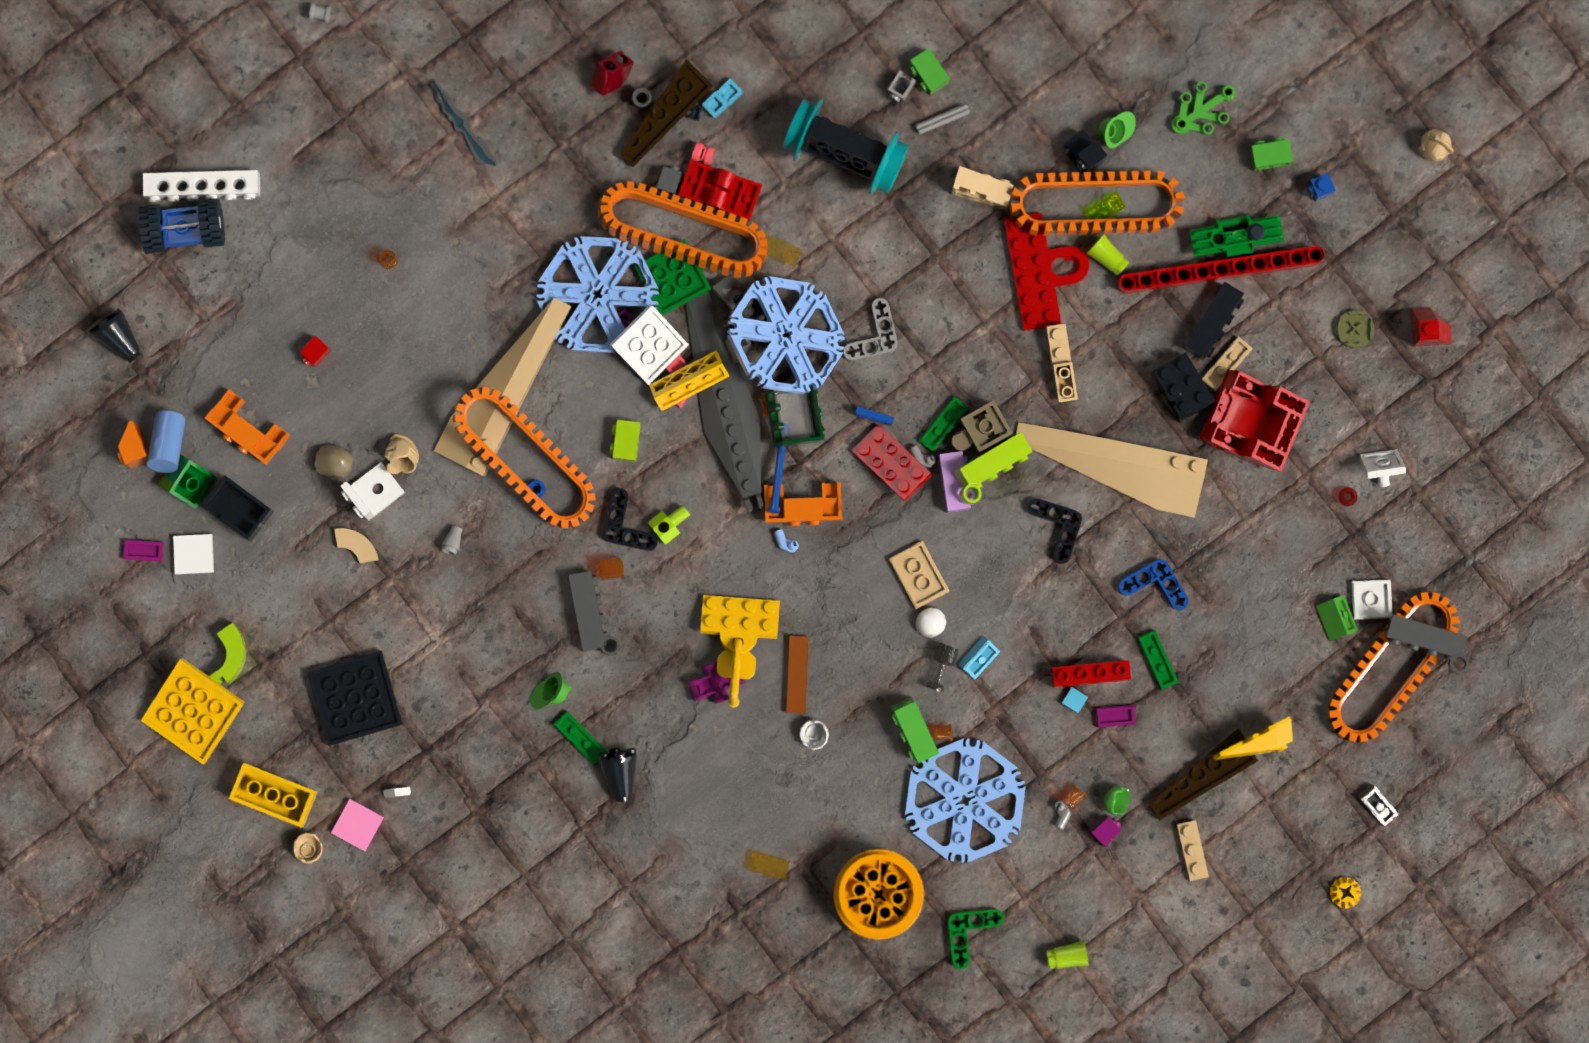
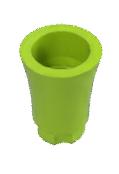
(1108, 255)
(1068, 956)

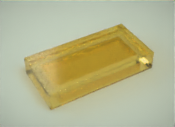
(783, 251)
(768, 865)

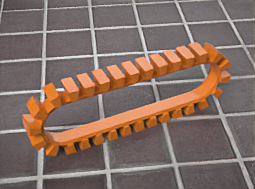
(1122, 182)

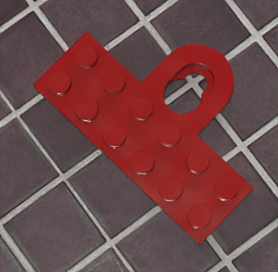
(1034, 273)

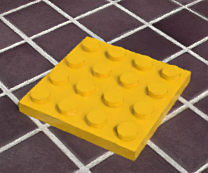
(192, 711)

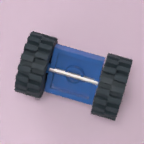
(181, 226)

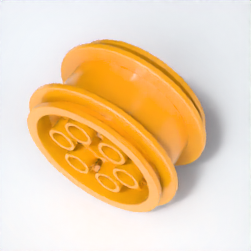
(893, 924)

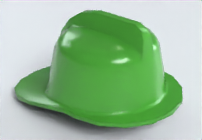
(1117, 129)
(550, 691)

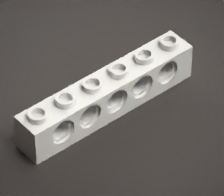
(152, 182)

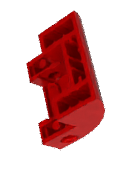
(1254, 420)

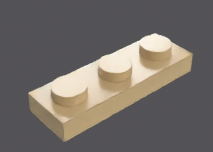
(1192, 850)

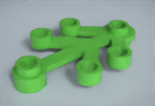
(1201, 111)

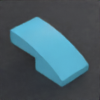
(723, 98)

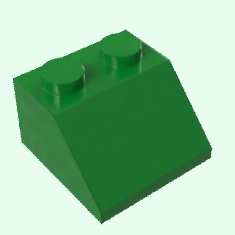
(188, 482)

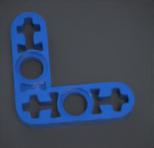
(1153, 576)

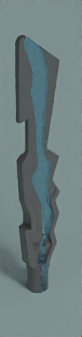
(461, 124)

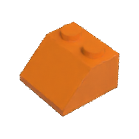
(132, 446)

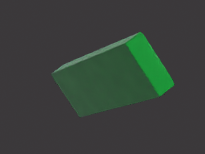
(943, 424)
(1158, 660)
(579, 737)

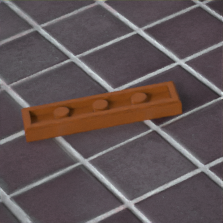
(797, 674)

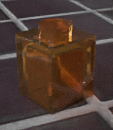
(610, 569)

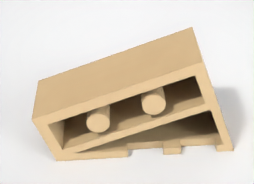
(982, 188)

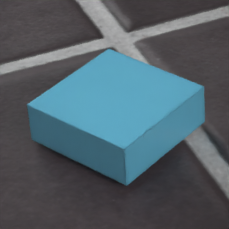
(1074, 700)

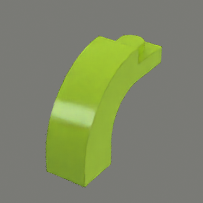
(235, 656)

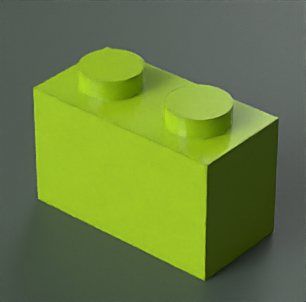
(626, 440)

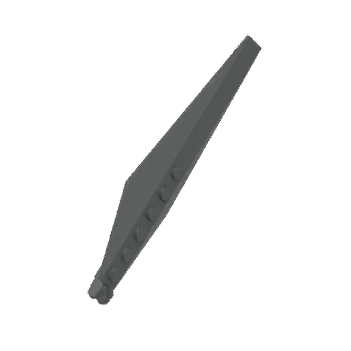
(727, 406)

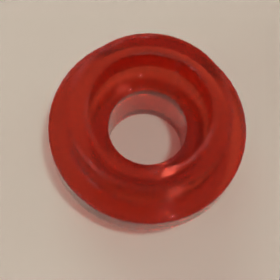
(1347, 490)

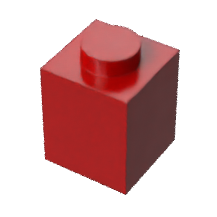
(314, 352)

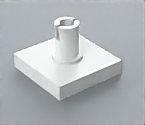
(1382, 465)

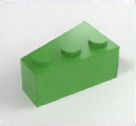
(913, 730)

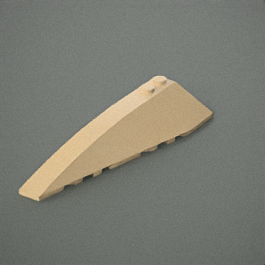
(511, 377)
(1147, 474)

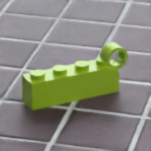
(990, 463)

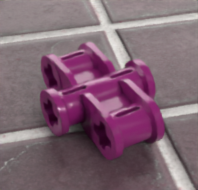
(710, 685)

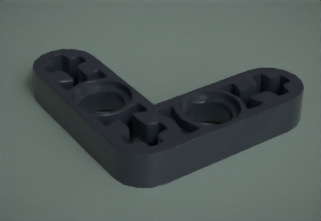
(618, 525)
(1066, 526)

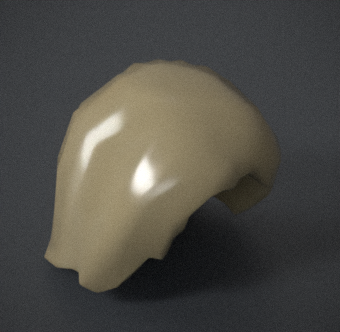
(333, 461)

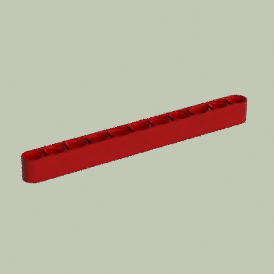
(1228, 264)

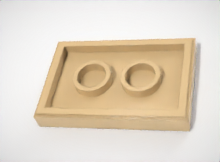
(919, 575)

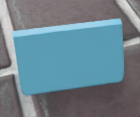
(978, 657)

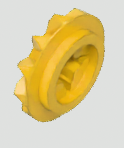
(1336, 893)

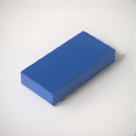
(874, 416)

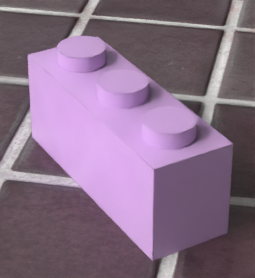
(950, 462)

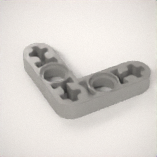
(878, 341)

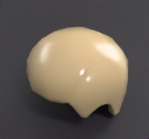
(307, 848)

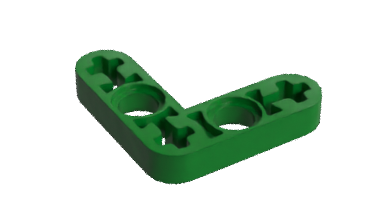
(962, 931)

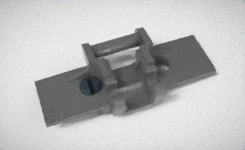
(731, 293)

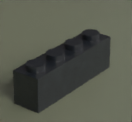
(1214, 320)

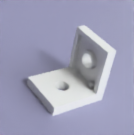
(362, 495)

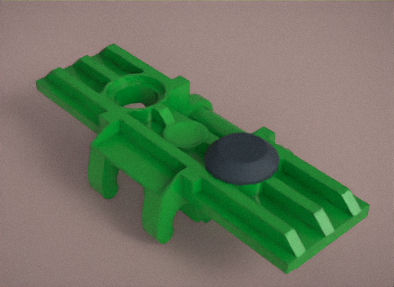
(1237, 242)

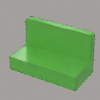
(1337, 618)

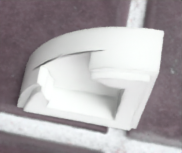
(396, 792)

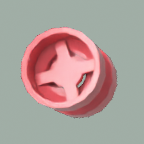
(703, 153)

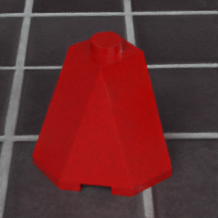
(1429, 328)

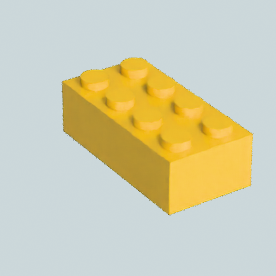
(273, 795)

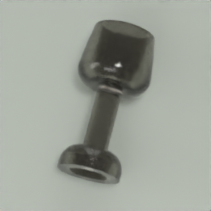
(945, 656)

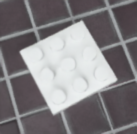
(649, 344)

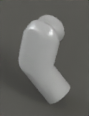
(925, 460)
(1063, 812)

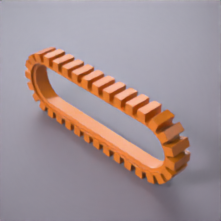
(685, 209)
(543, 445)
(1415, 677)

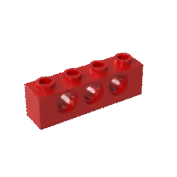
(1091, 674)

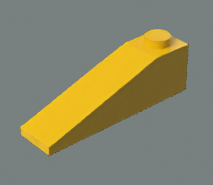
(1263, 742)

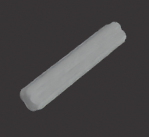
(942, 119)

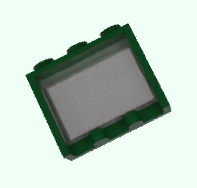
(794, 417)

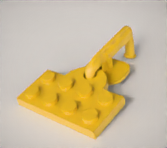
(738, 622)

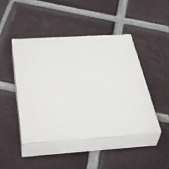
(193, 554)
(1371, 599)

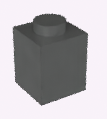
(669, 180)

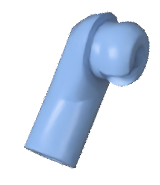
(785, 544)

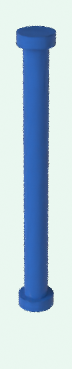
(777, 481)

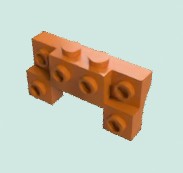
(235, 428)
(806, 509)

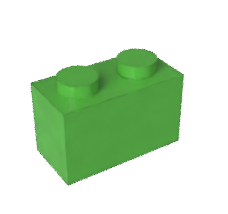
(929, 71)
(1271, 154)

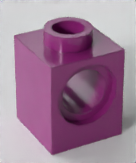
(1106, 831)

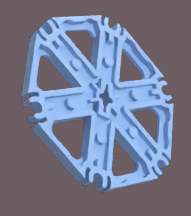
(589, 280)
(780, 323)
(963, 818)

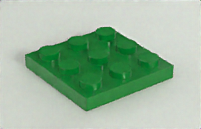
(676, 281)

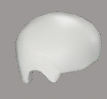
(930, 622)
(814, 734)

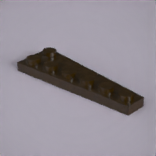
(676, 100)
(1202, 777)

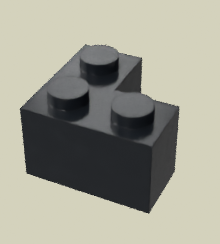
(1085, 152)

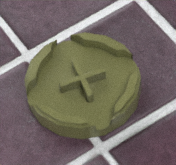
(1355, 329)

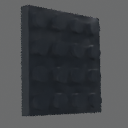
(355, 698)

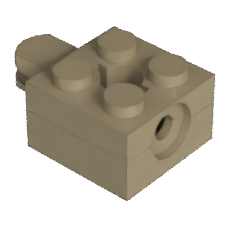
(982, 429)

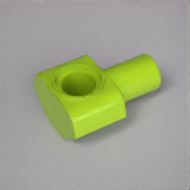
(672, 520)

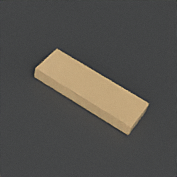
(1229, 360)

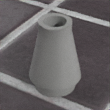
(452, 541)

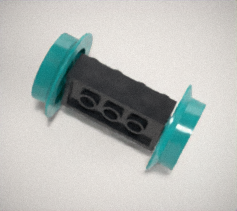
(845, 147)

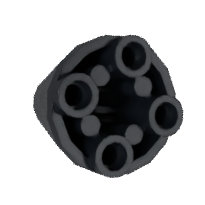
(117, 336)
(619, 771)

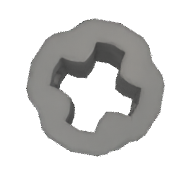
(320, 12)

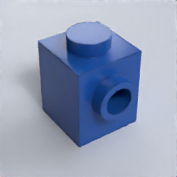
(1321, 187)

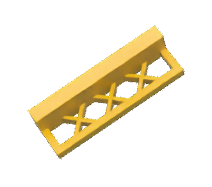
(690, 382)

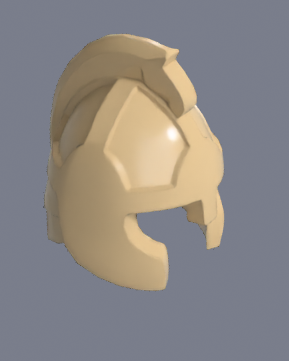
(1435, 145)
(401, 454)

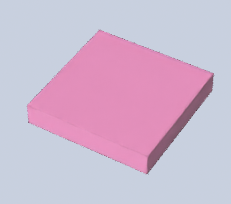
(357, 825)

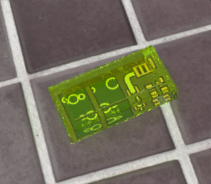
(1106, 207)

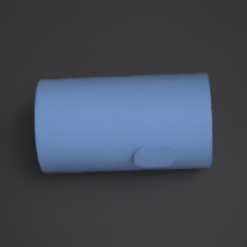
(166, 441)

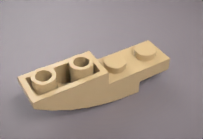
(1061, 362)

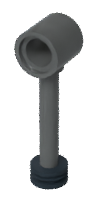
(696, 112)

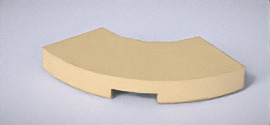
(357, 544)

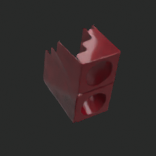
(605, 80)

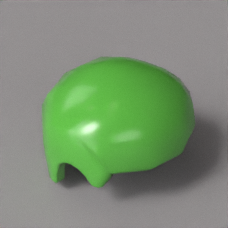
(1117, 800)

